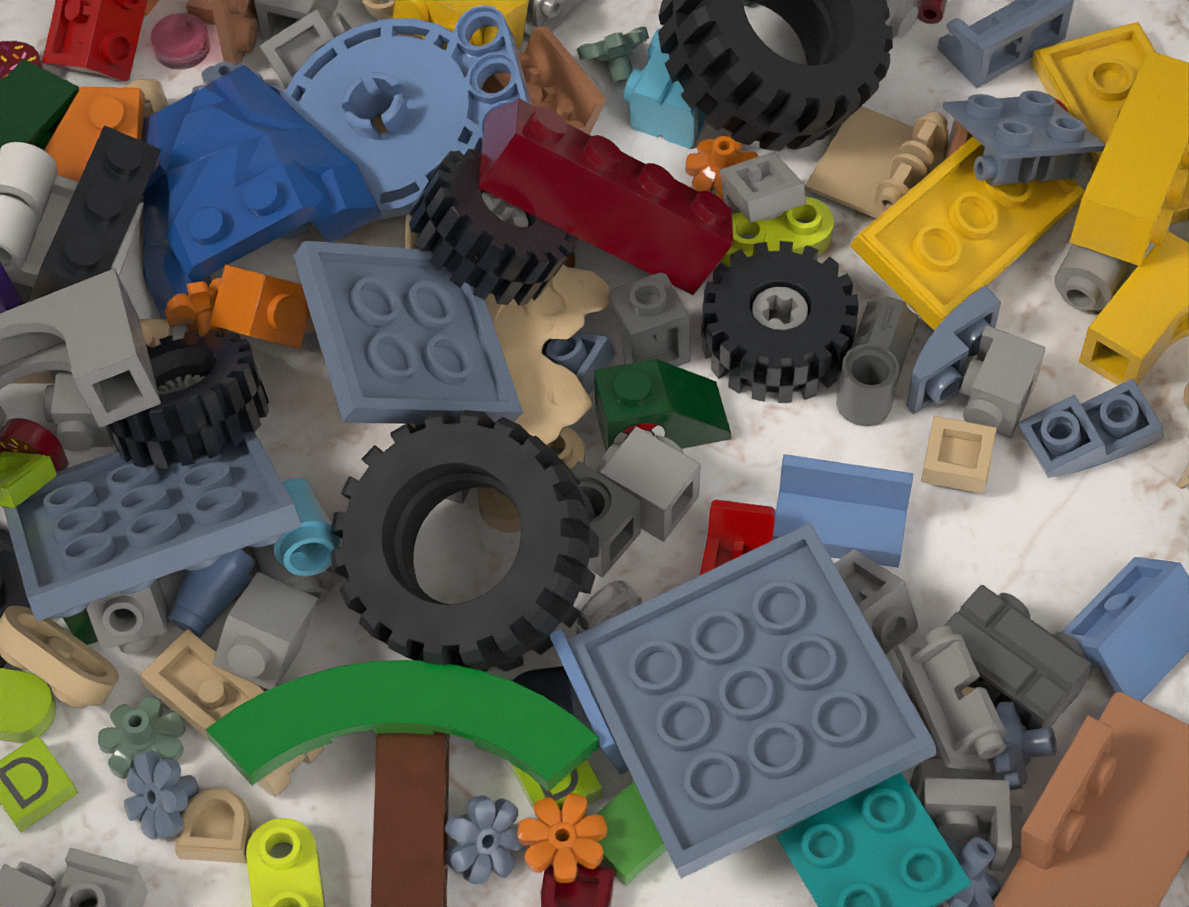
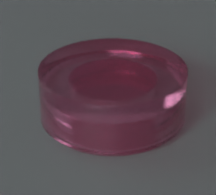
(180, 41)

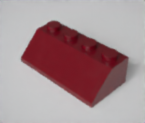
(603, 194)

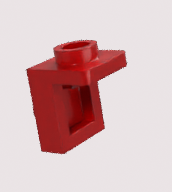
(735, 530)

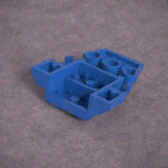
(236, 177)

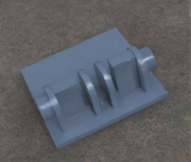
(1025, 138)

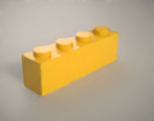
(1139, 165)

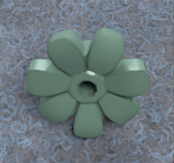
(615, 51)
(141, 732)

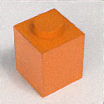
(261, 307)

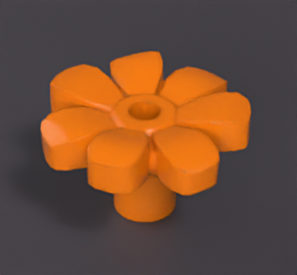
(711, 158)
(195, 307)
(562, 837)

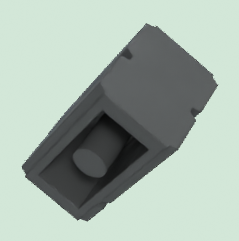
(1020, 657)

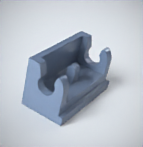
(1004, 37)

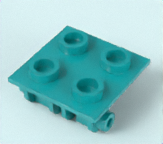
(874, 852)

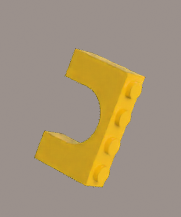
(1142, 316)

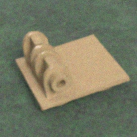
(878, 160)

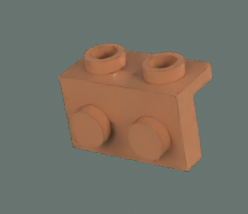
(555, 81)

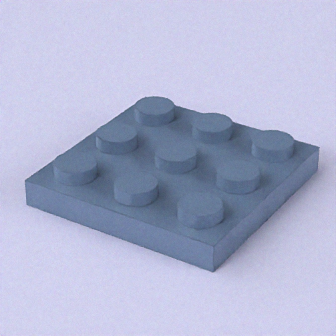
(402, 336)

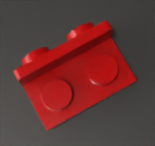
(95, 36)

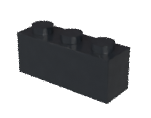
(98, 212)

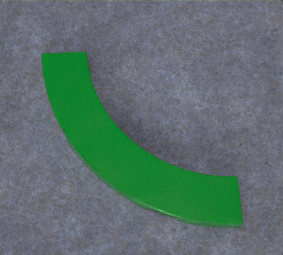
(403, 699)

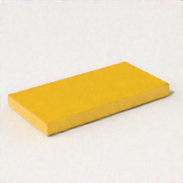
(1094, 79)
(959, 232)

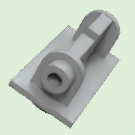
(962, 727)

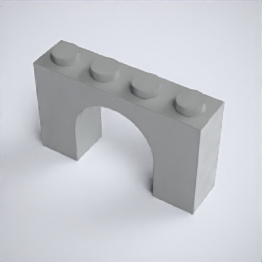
(87, 332)

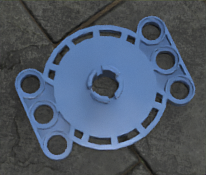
(428, 94)

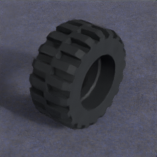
(762, 94)
(399, 495)

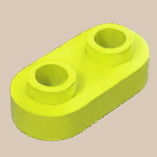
(785, 228)
(285, 880)

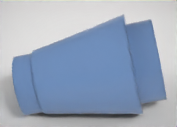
(210, 591)

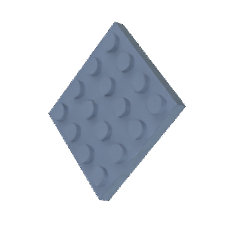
(125, 525)
(750, 699)

